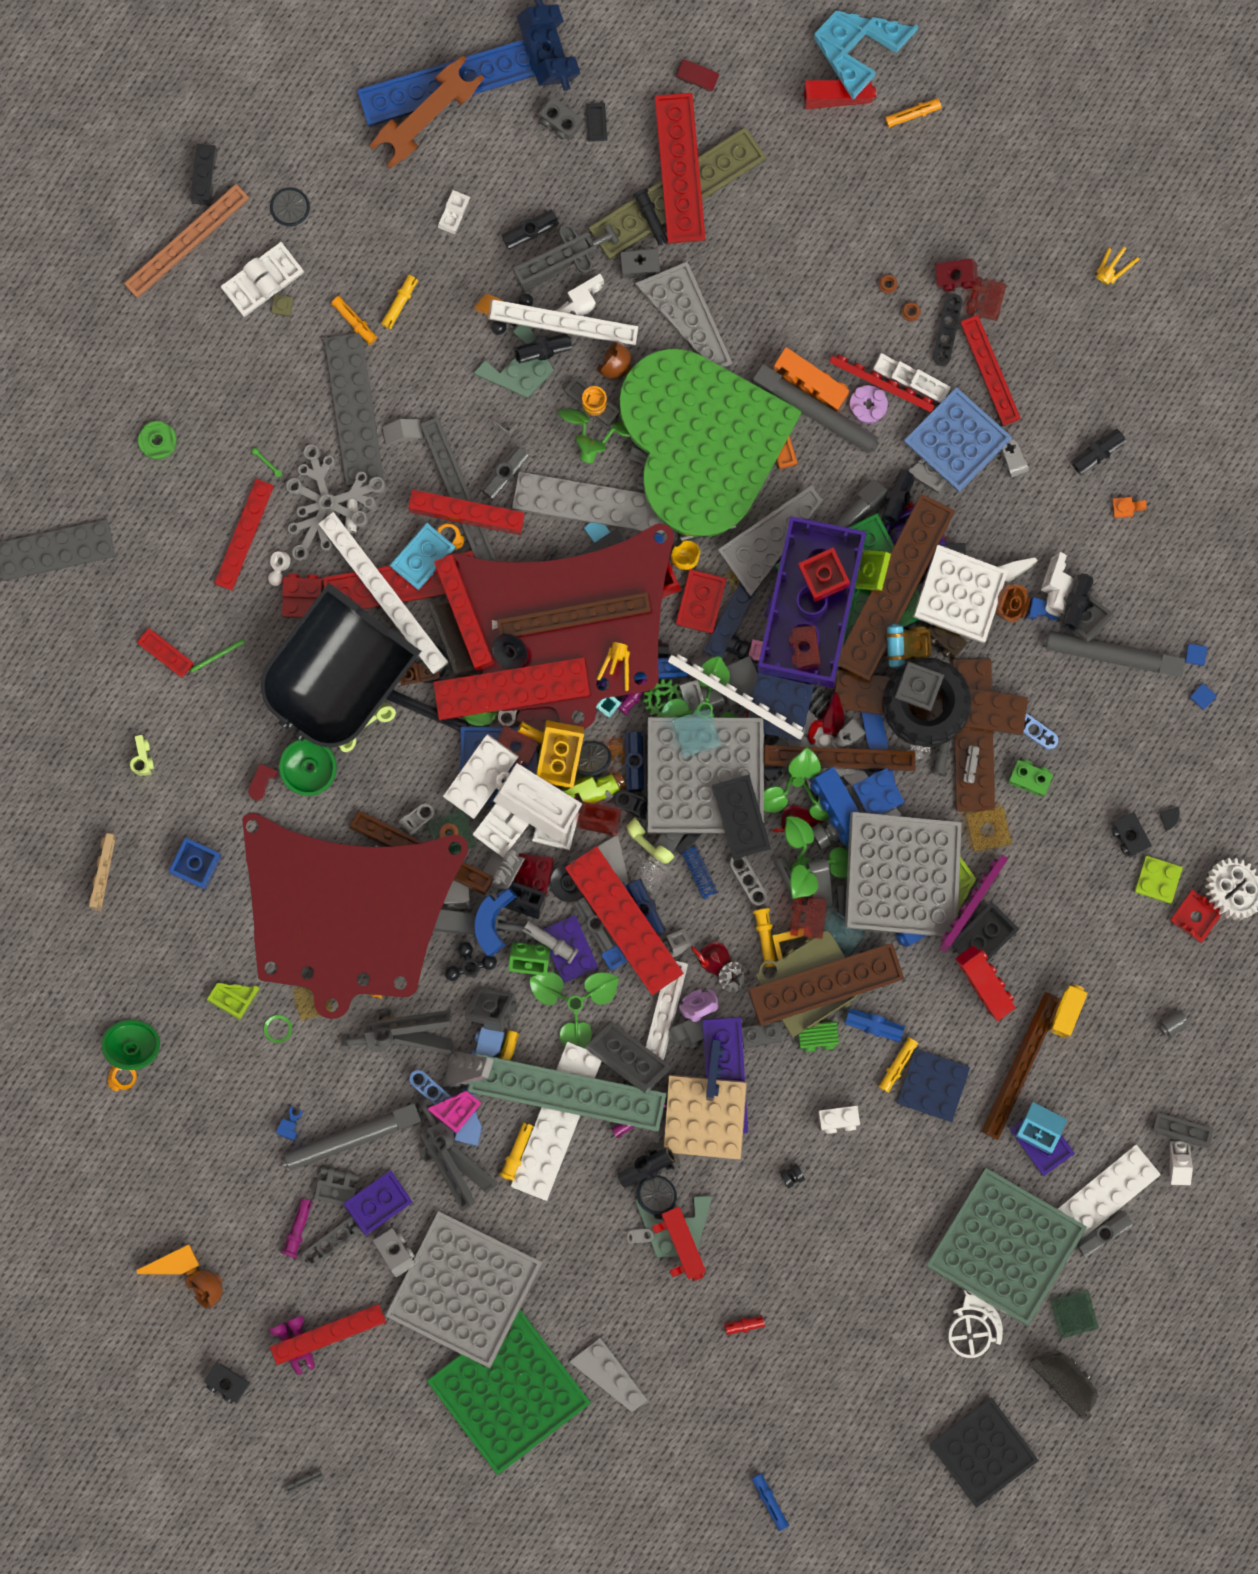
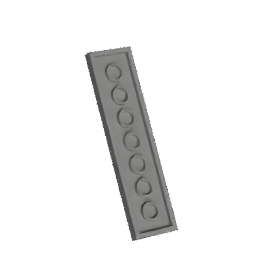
(583, 502)

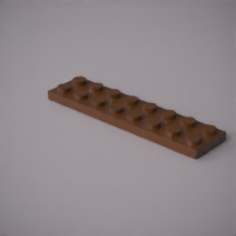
(980, 794)
(825, 984)

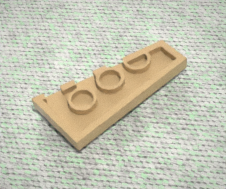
(100, 879)

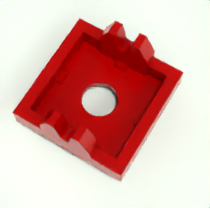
(1199, 903)

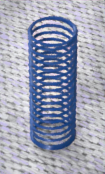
(696, 879)

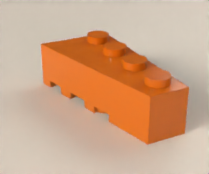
(811, 379)

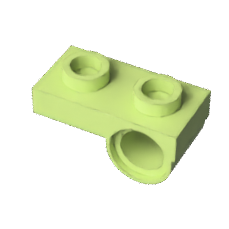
(142, 747)

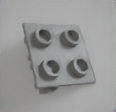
(503, 869)

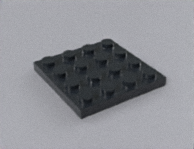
(983, 1452)

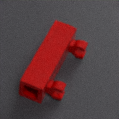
(683, 1243)

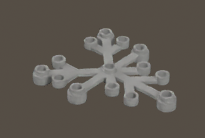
(318, 474)

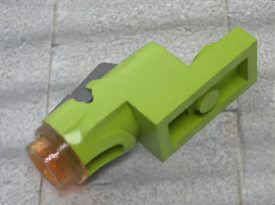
(598, 791)

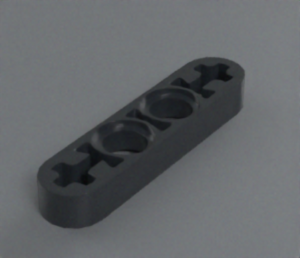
(947, 330)

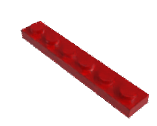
(990, 370)
(875, 378)
(244, 535)
(327, 1334)

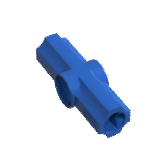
(875, 1025)

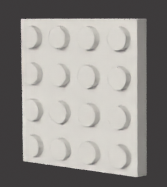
(960, 594)

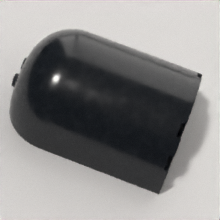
(334, 671)

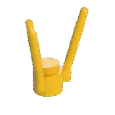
(1106, 274)
(617, 652)

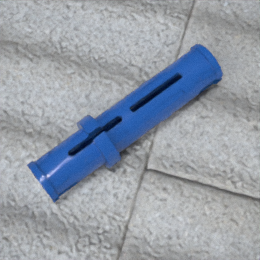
(770, 1502)

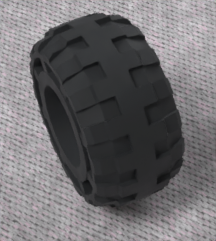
(937, 731)

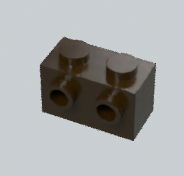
(948, 641)

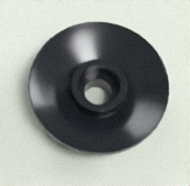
(505, 655)
(560, 885)

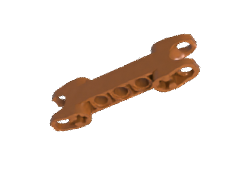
(451, 88)

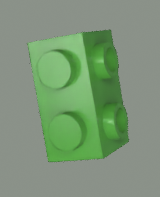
(1030, 778)
(529, 959)

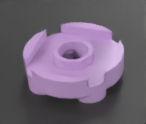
(875, 412)
(699, 1004)

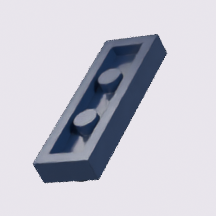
(714, 1070)

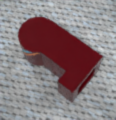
(260, 781)

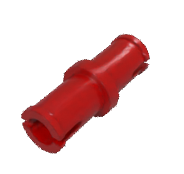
(744, 1325)

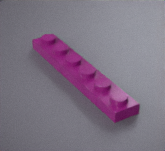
(968, 909)

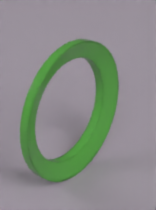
(266, 1028)

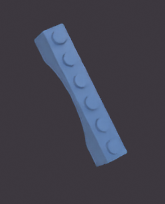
(489, 1045)

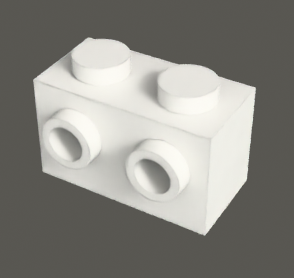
(839, 1118)

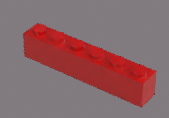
(466, 512)
(464, 612)

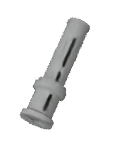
(558, 946)

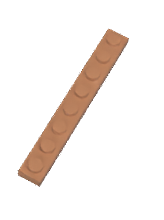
(186, 241)

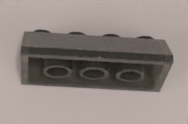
(451, 638)

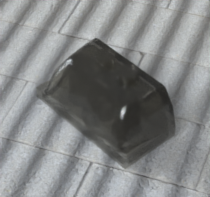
(1067, 1381)

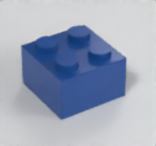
(878, 793)
(195, 863)

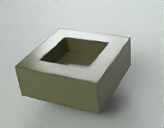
(282, 305)

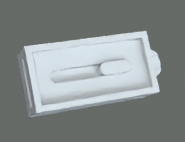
(536, 801)

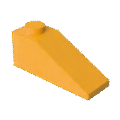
(175, 1263)

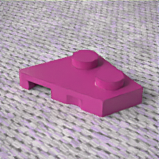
(456, 1110)

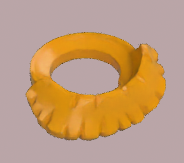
(459, 540)
(114, 1084)

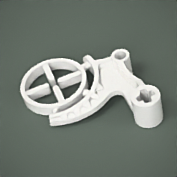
(974, 1303)

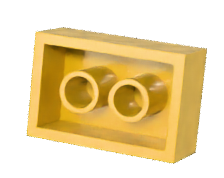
(560, 753)

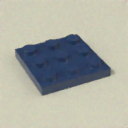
(782, 697)
(933, 1085)

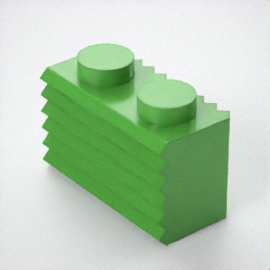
(823, 1035)

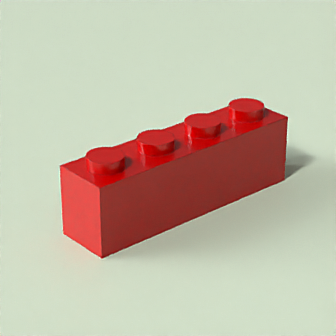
(985, 983)

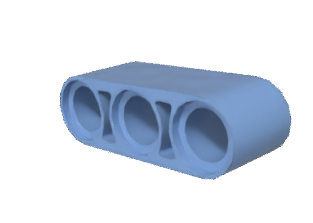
(426, 1085)

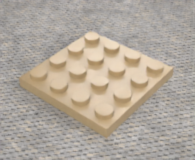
(703, 1125)

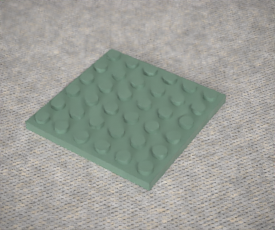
(1006, 1247)

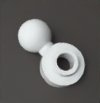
(275, 577)

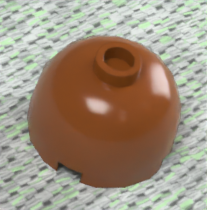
(616, 362)
(1012, 602)
(206, 1287)

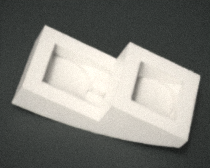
(453, 212)

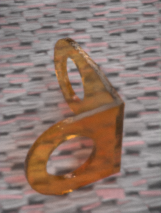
(617, 749)

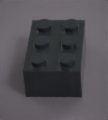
(986, 932)

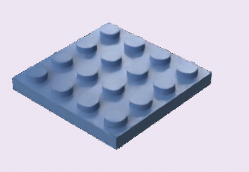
(958, 439)

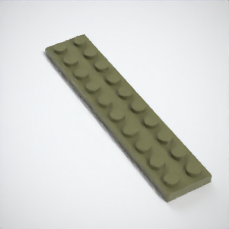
(716, 168)

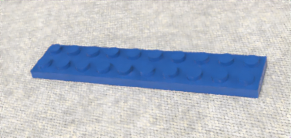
(406, 93)

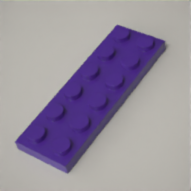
(732, 1063)

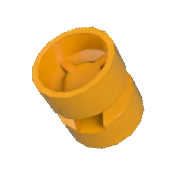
(594, 400)

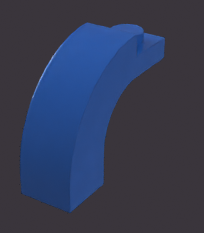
(485, 922)

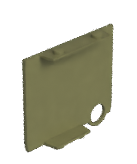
(808, 956)

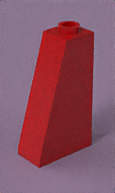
(833, 94)

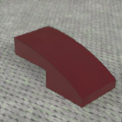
(697, 74)

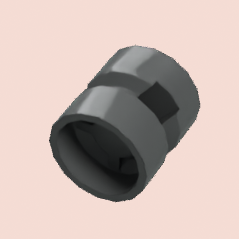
(825, 834)

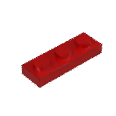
(165, 653)

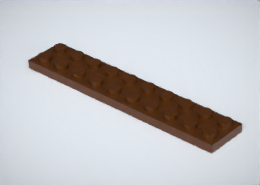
(902, 577)
(988, 709)

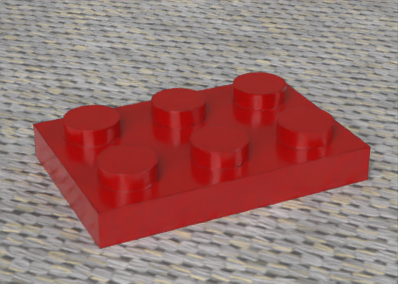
(701, 601)

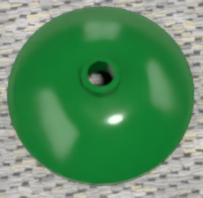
(296, 774)
(127, 1037)

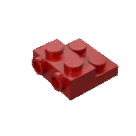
(299, 594)

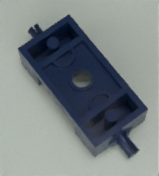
(538, 29)

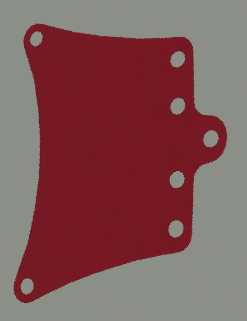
(525, 588)
(355, 908)

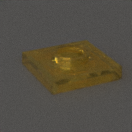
(998, 820)

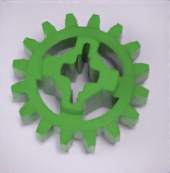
(657, 694)

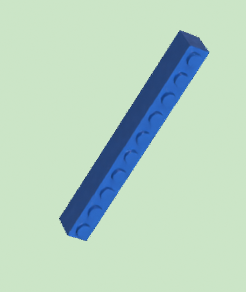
(839, 804)

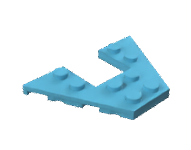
(844, 31)

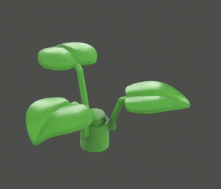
(588, 445)
(678, 708)
(803, 765)
(802, 882)
(601, 988)

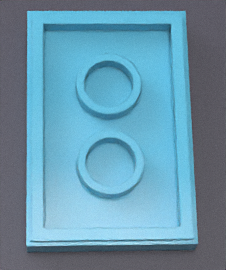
(418, 557)

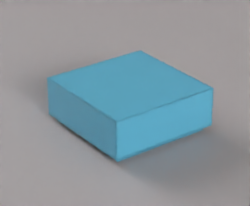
(596, 531)

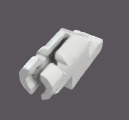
(581, 299)
(1057, 585)

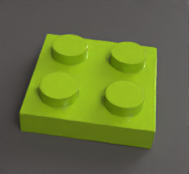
(873, 570)
(1158, 879)

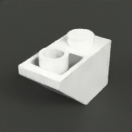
(1180, 1163)

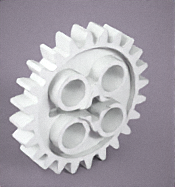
(1223, 875)

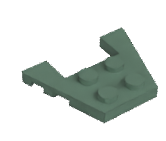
(516, 377)
(662, 1241)

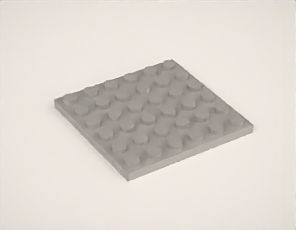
(681, 786)
(902, 874)
(464, 1289)

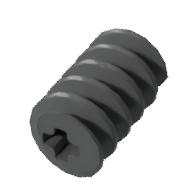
(817, 701)

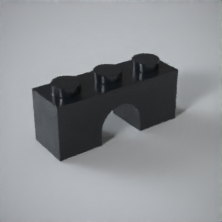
(203, 173)

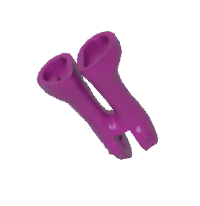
(296, 1329)

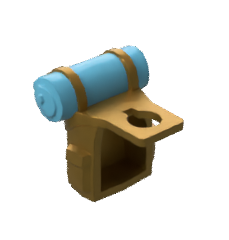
(907, 644)

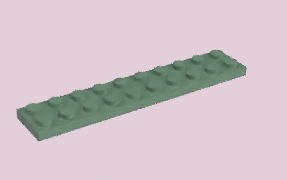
(571, 1094)

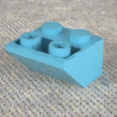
(1041, 1128)

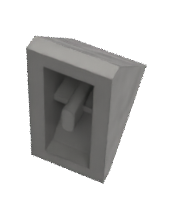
(402, 431)

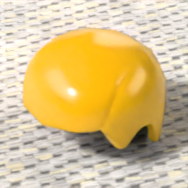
(685, 555)

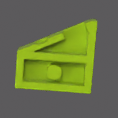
(233, 998)

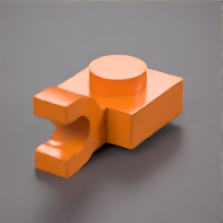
(1124, 507)

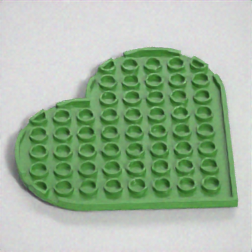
(705, 439)

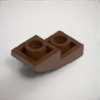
(419, 673)

